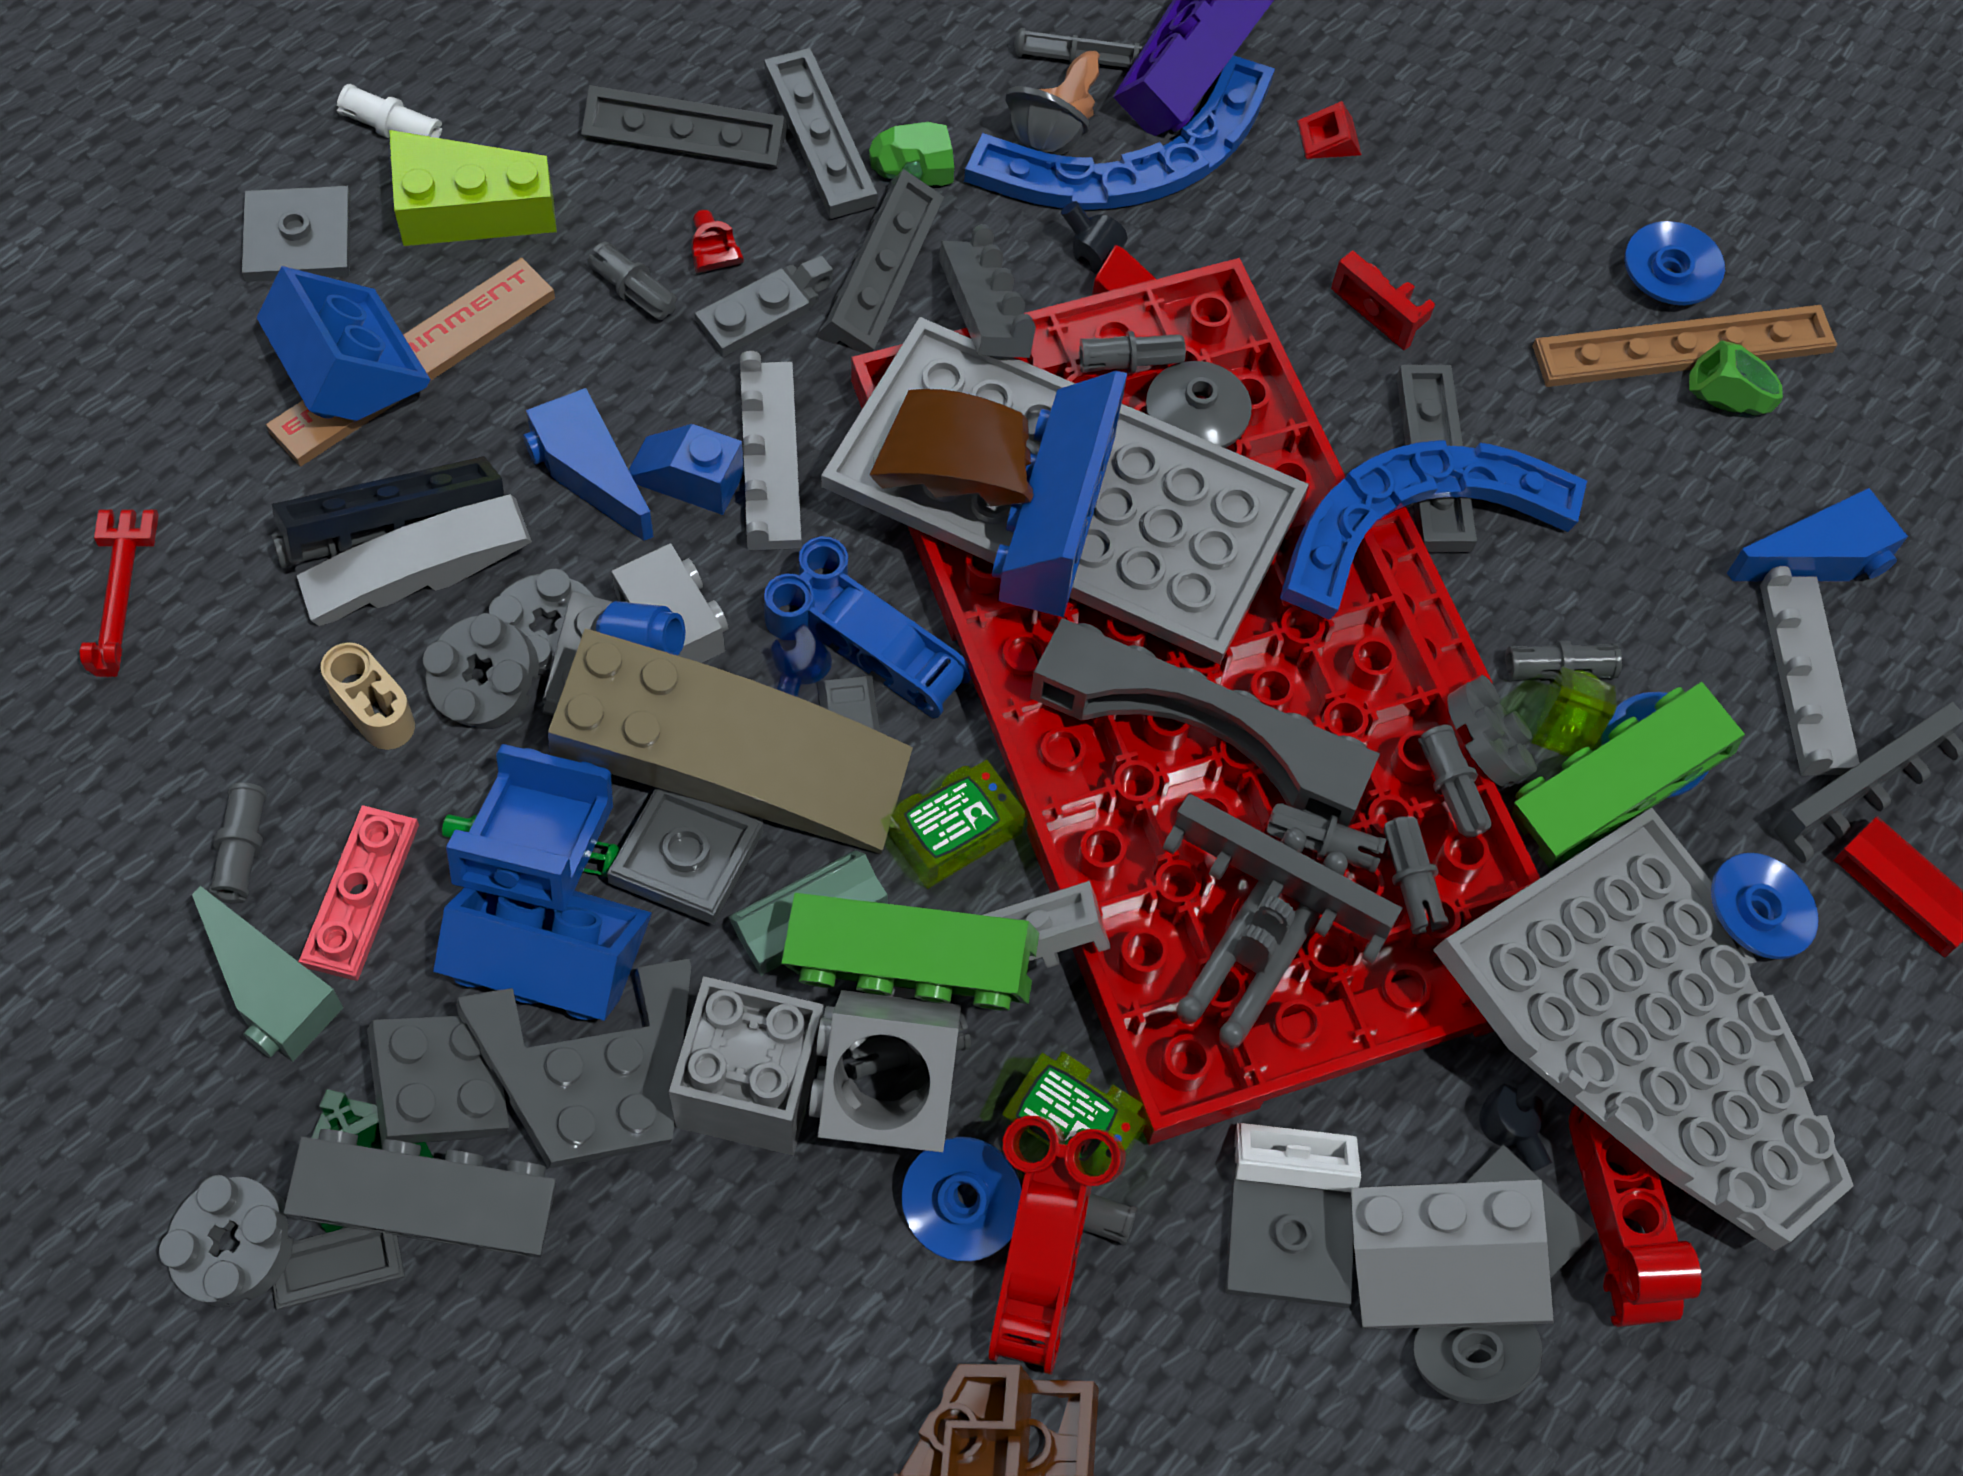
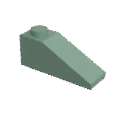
(270, 989)

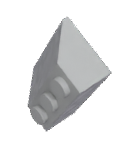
(1452, 1255)

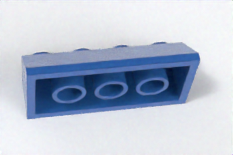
(1066, 484)

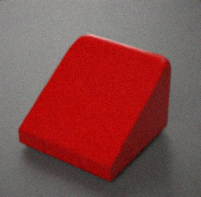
(1329, 133)
(1119, 272)

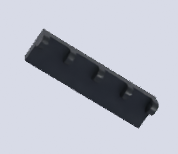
(384, 503)

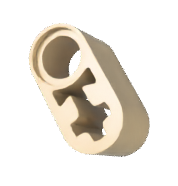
(357, 697)

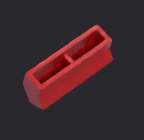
(1906, 884)

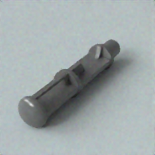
(1071, 47)

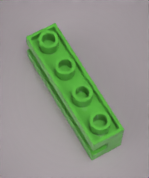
(1627, 774)
(910, 949)

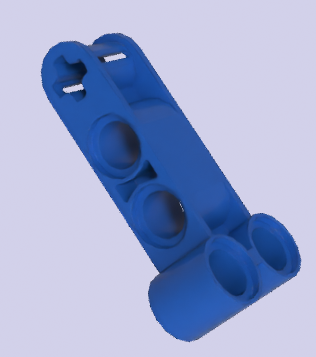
(863, 627)

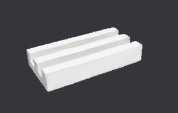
(1296, 1157)

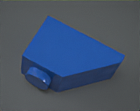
(691, 466)

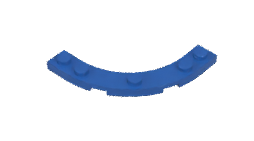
(1140, 174)
(1409, 476)

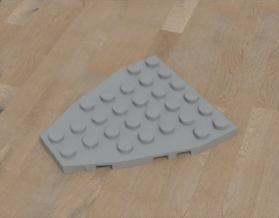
(1653, 1027)

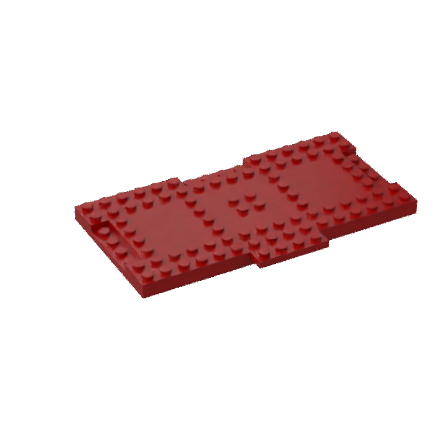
(1112, 785)

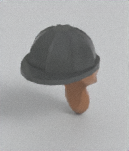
(1058, 116)

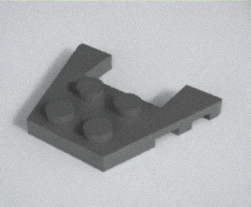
(595, 1091)

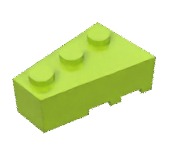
(467, 190)

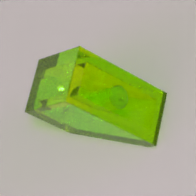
(1575, 712)

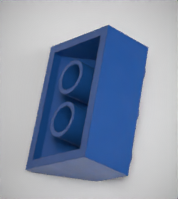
(339, 345)
(544, 954)

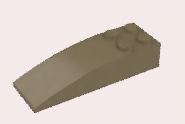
(727, 741)

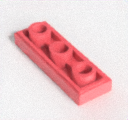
(351, 921)

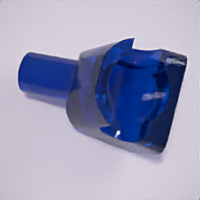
(804, 664)

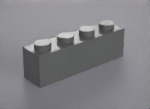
(421, 1196)

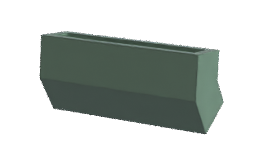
(765, 923)

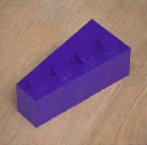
(1184, 59)

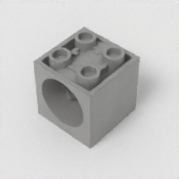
(747, 1066)
(918, 1117)

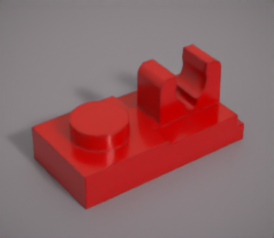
(1378, 301)

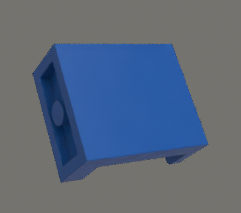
(533, 828)

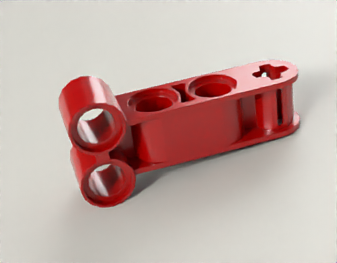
(1045, 1241)
(1646, 1271)

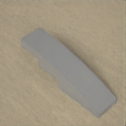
(417, 555)

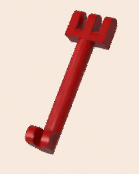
(106, 657)

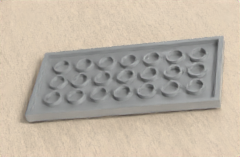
(1176, 523)

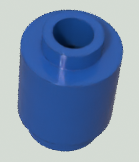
(645, 625)

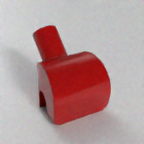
(713, 244)

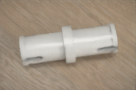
(385, 113)

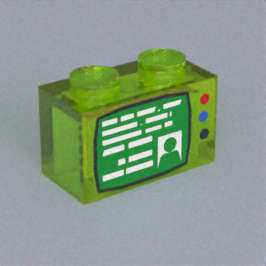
(956, 822)
(1063, 1095)

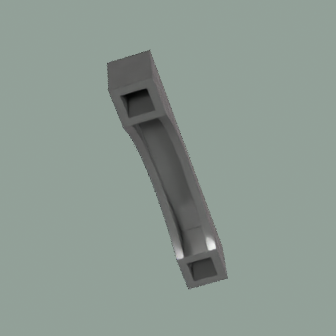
(1101, 677)

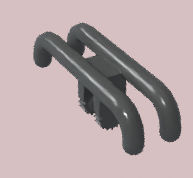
(1264, 940)

